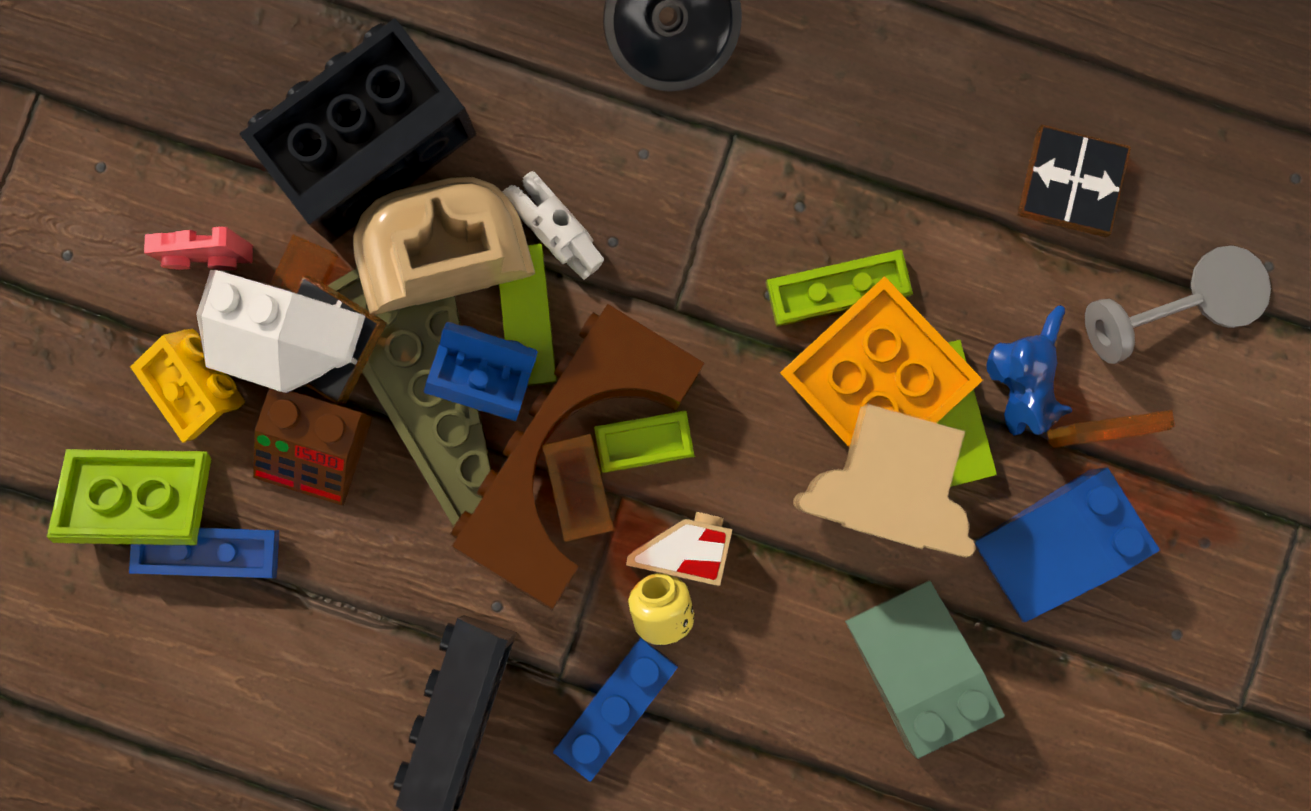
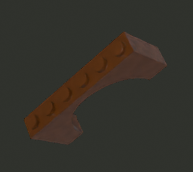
(613, 362)

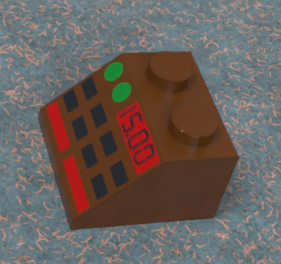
(308, 445)

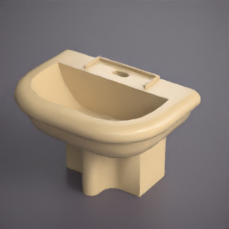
(438, 243)
(895, 483)

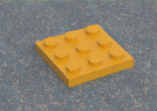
(882, 358)

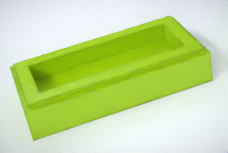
(644, 441)

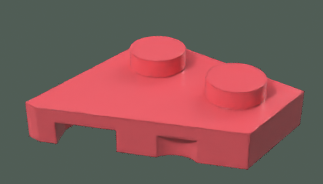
(180, 248)

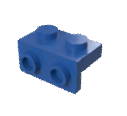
(480, 371)

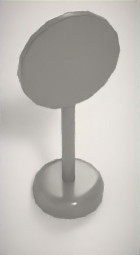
(1225, 285)

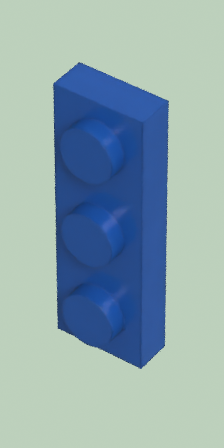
(217, 553)
(615, 709)

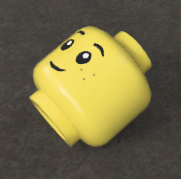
(661, 609)

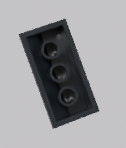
(456, 716)

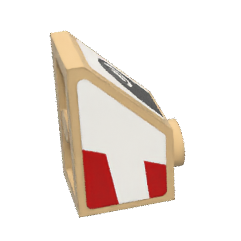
(687, 550)

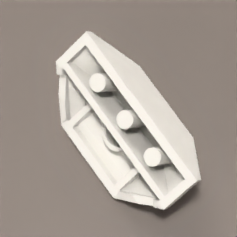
(272, 333)

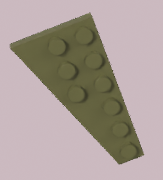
(439, 433)

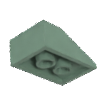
(924, 670)

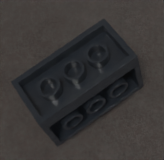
(359, 130)

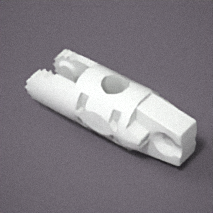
(555, 225)

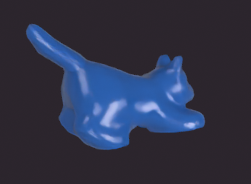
(1029, 373)

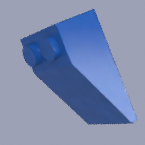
(1066, 544)

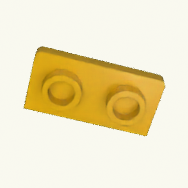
(183, 386)

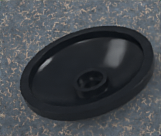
(675, 52)

